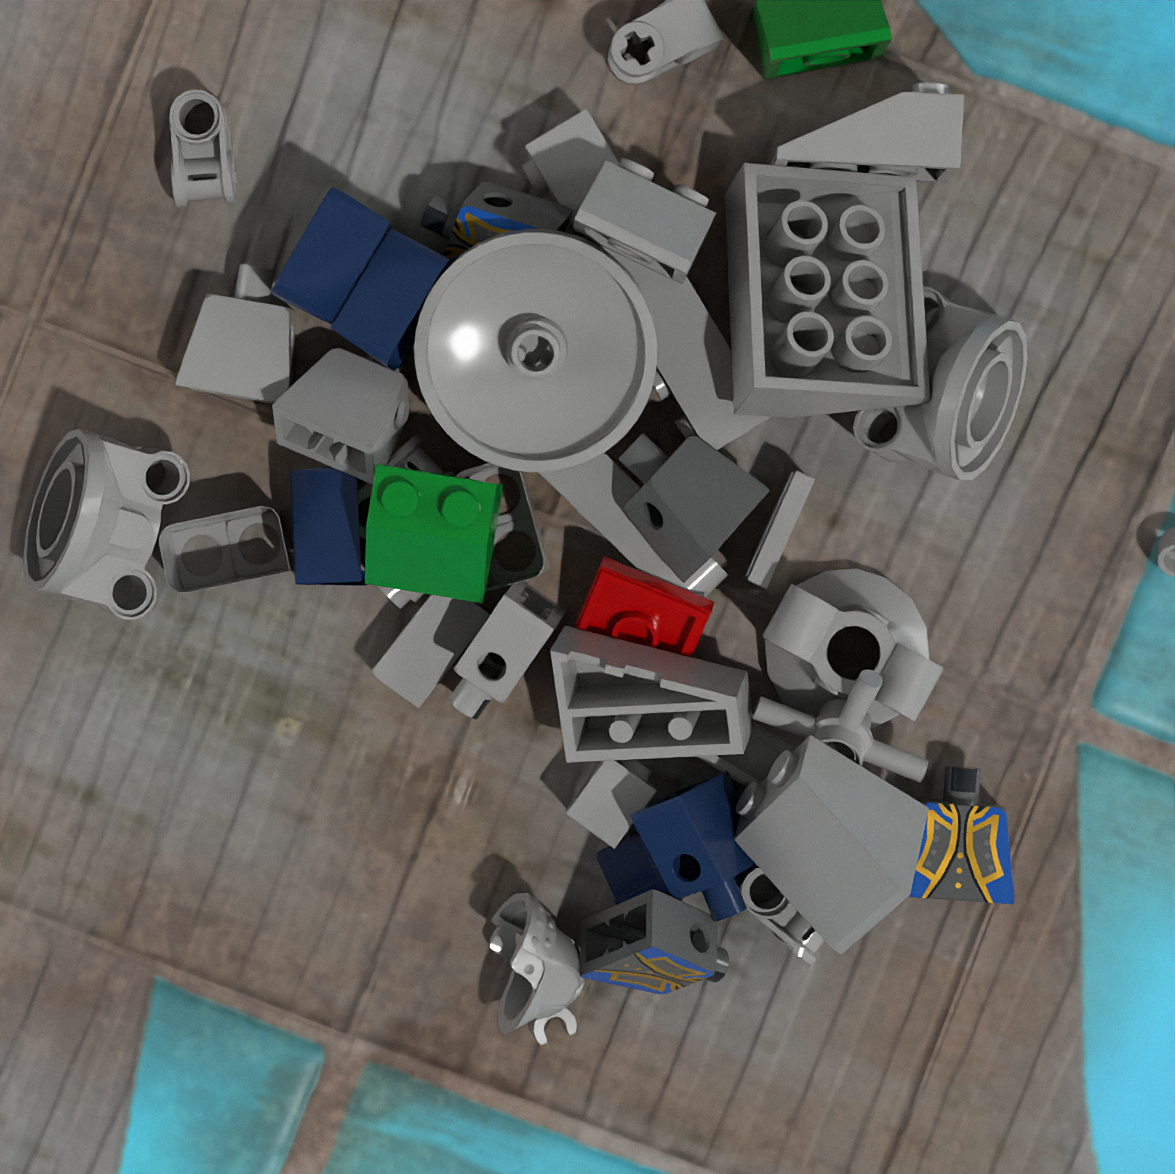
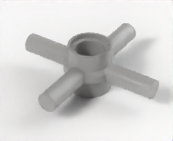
(845, 728)

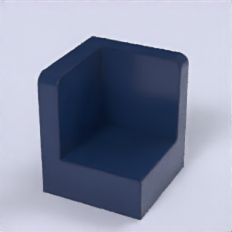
(629, 869)

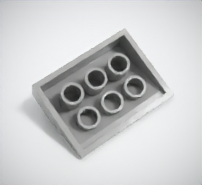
(824, 291)

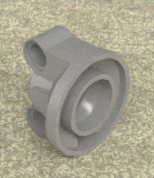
(974, 393)
(99, 521)
(839, 599)

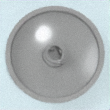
(536, 350)

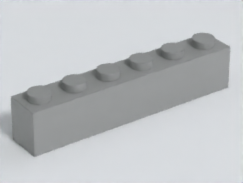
(692, 353)

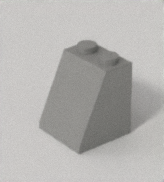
(832, 839)

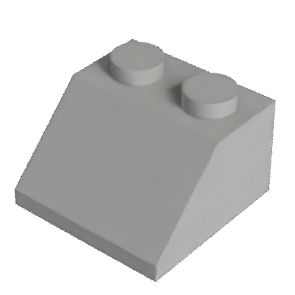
(644, 219)

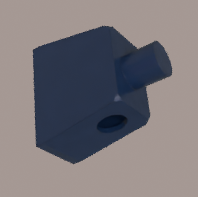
(695, 845)

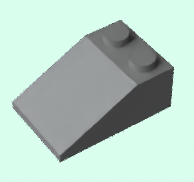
(899, 136)

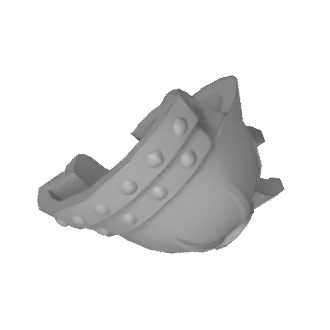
(542, 964)

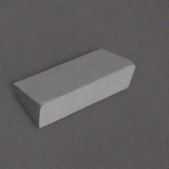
(429, 646)

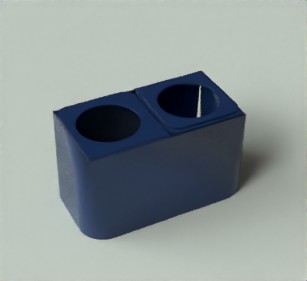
(331, 256)
(389, 297)
(326, 527)

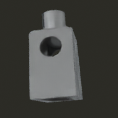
(242, 343)
(344, 413)
(514, 632)

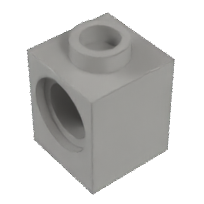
(610, 798)

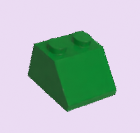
(818, 34)
(431, 533)

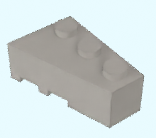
(645, 701)

